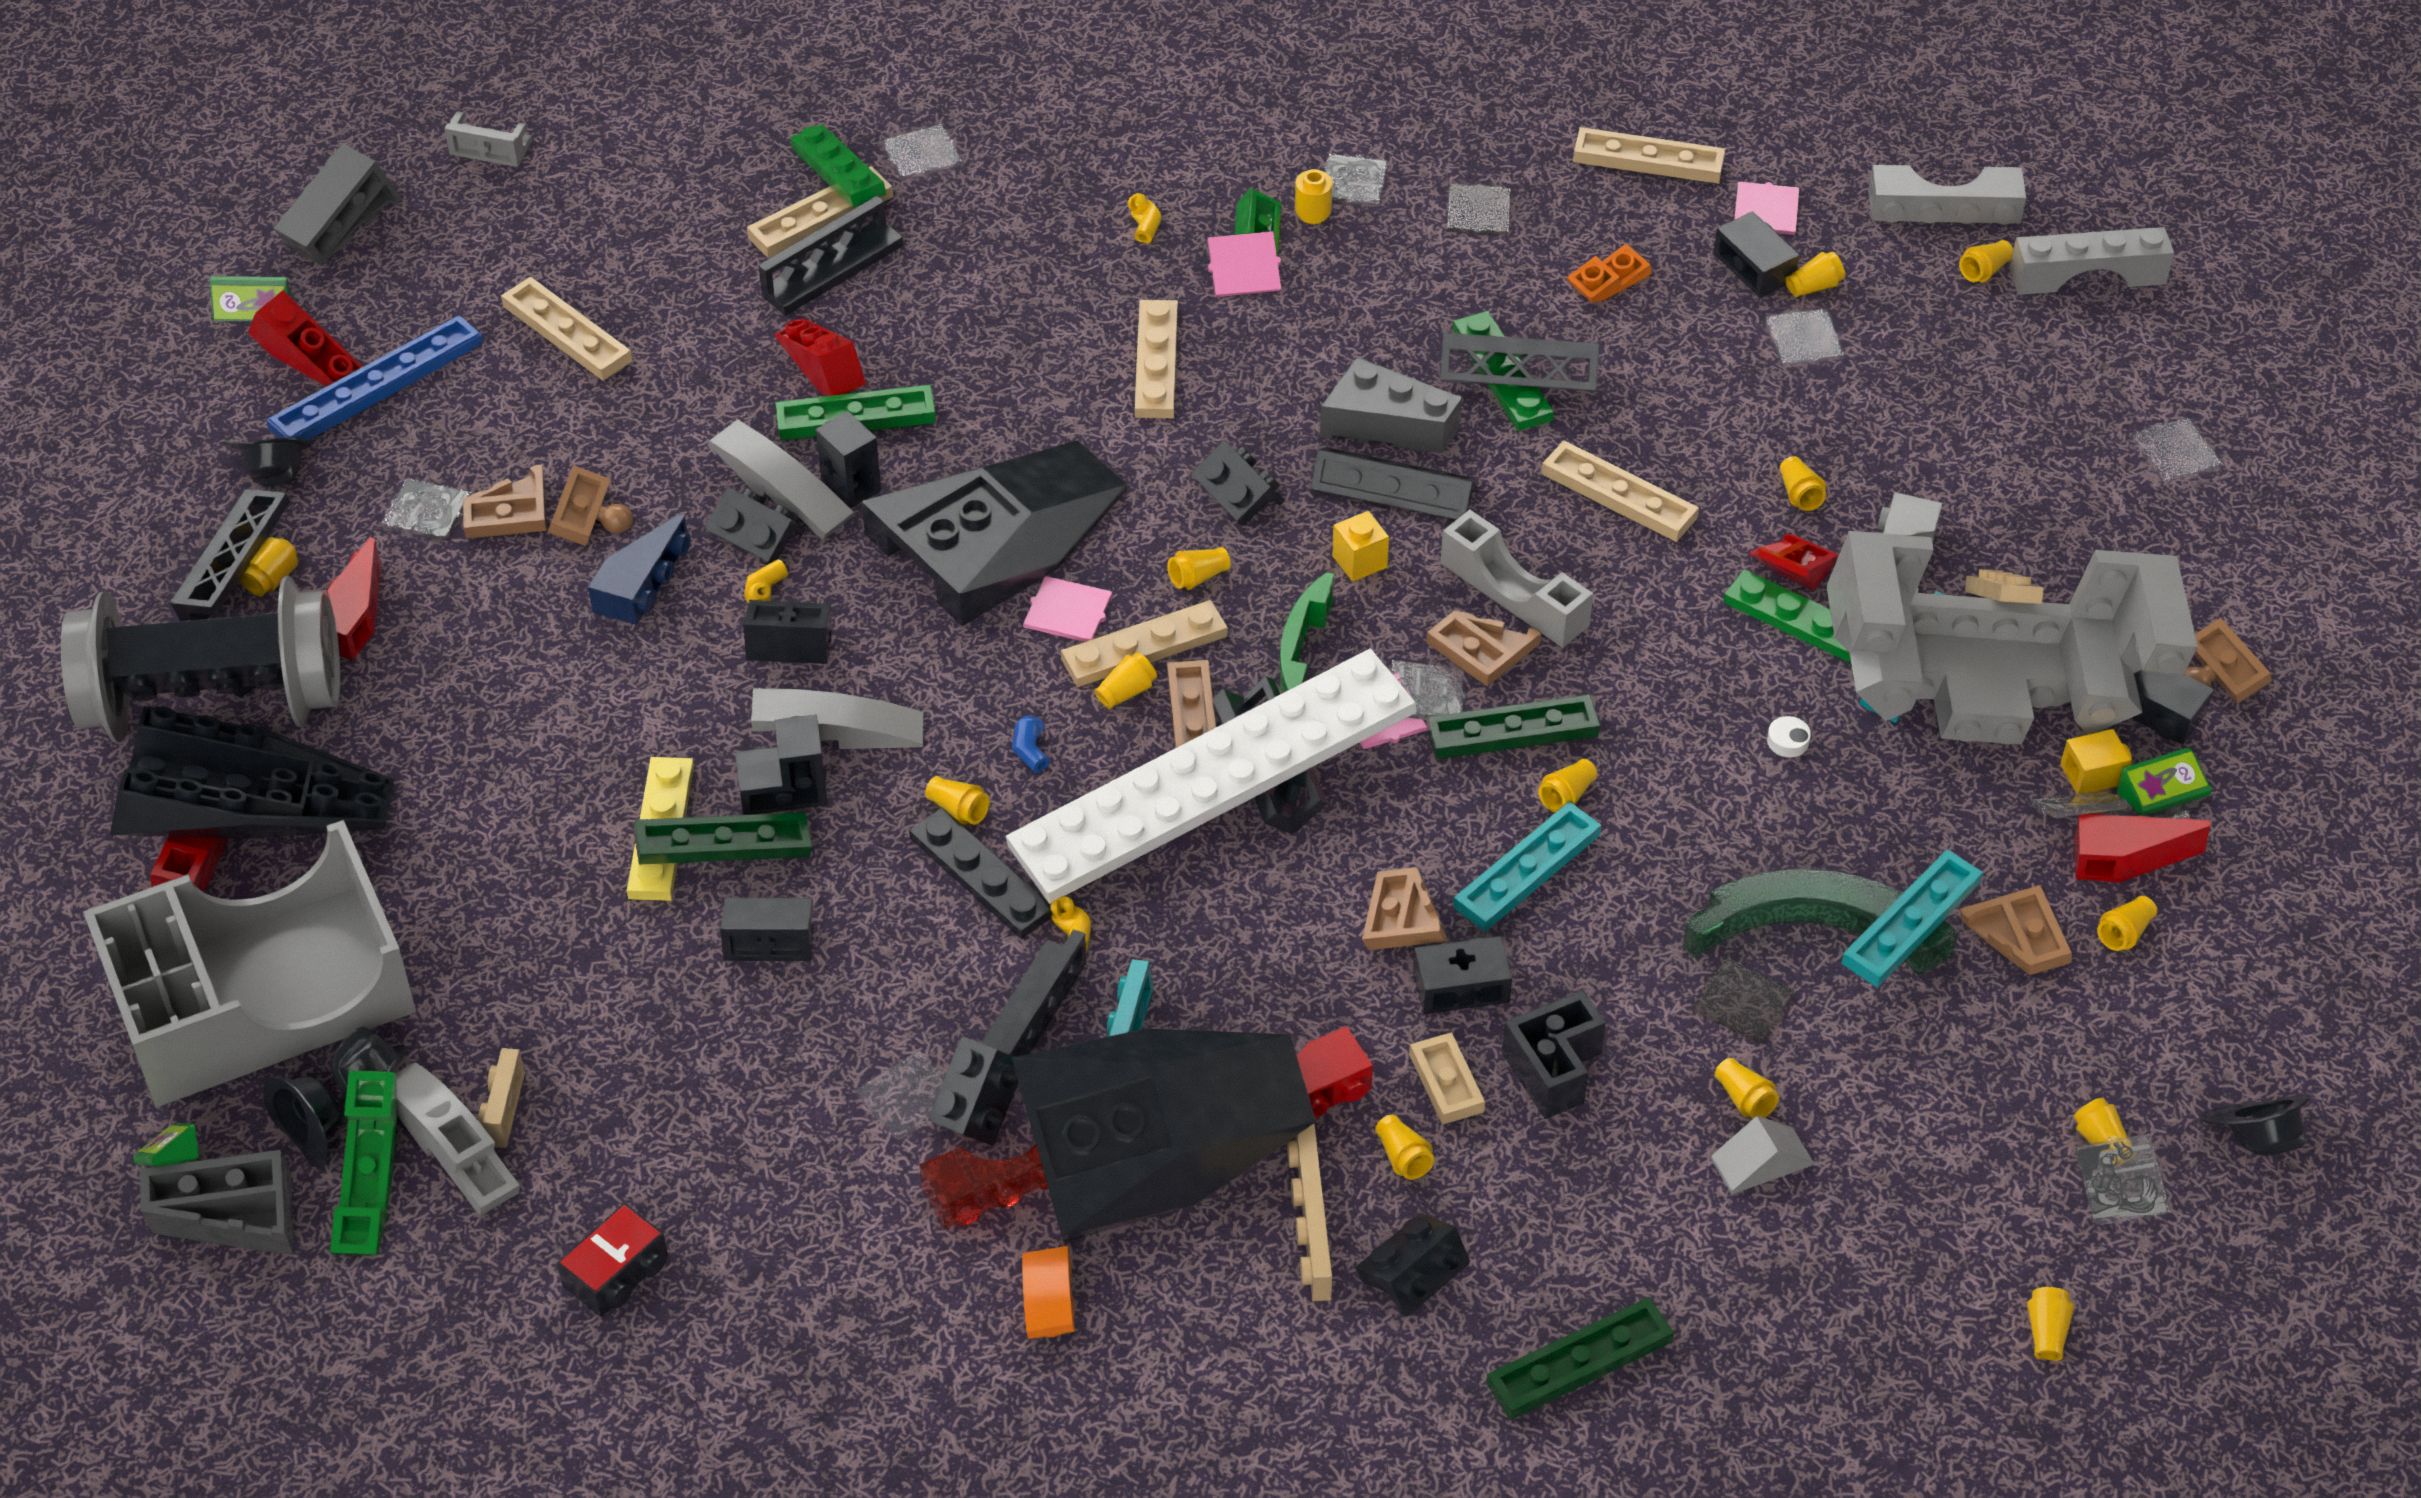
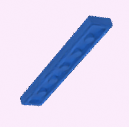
(376, 381)

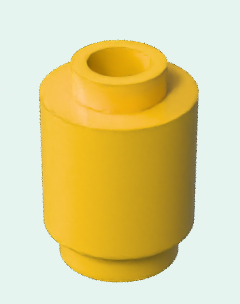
(1313, 196)
(269, 566)

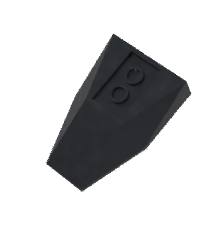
(995, 524)
(239, 783)
(1157, 1119)

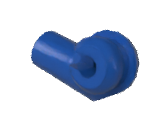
(1024, 743)

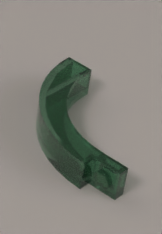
(1810, 898)

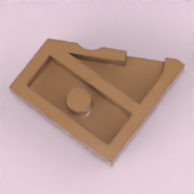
(507, 507)
(1481, 645)
(1401, 912)
(2021, 929)

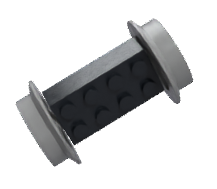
(278, 650)

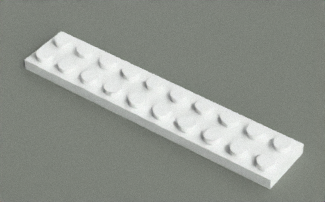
(1209, 775)

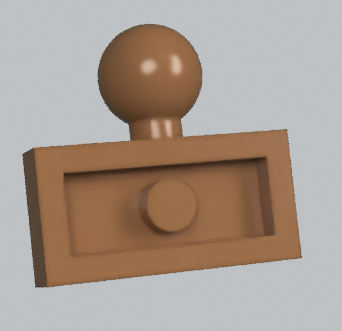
(582, 506)
(2228, 662)

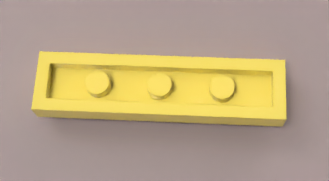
(664, 797)

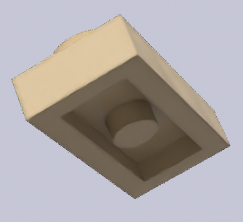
(1447, 1078)
(504, 1088)

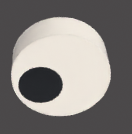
(1788, 736)

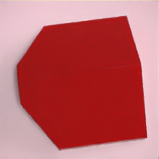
(1797, 560)

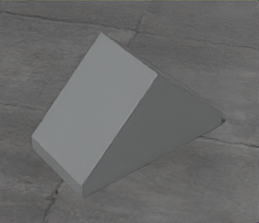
(1760, 1154)

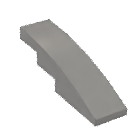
(781, 477)
(841, 717)

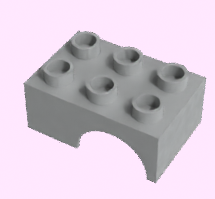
(249, 981)

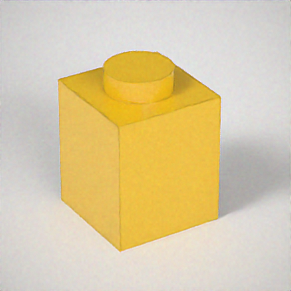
(1360, 546)
(2095, 761)

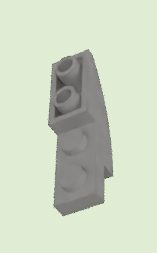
(455, 1138)

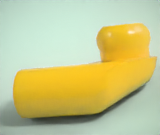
(1146, 215)
(760, 582)
(1070, 917)

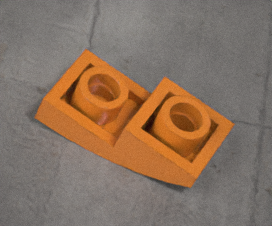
(1604, 278)
(1048, 1292)

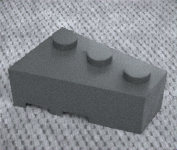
(335, 204)
(1391, 409)
(223, 1201)

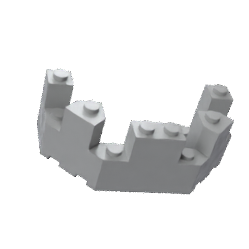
(1997, 658)

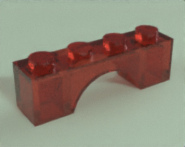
(966, 1185)

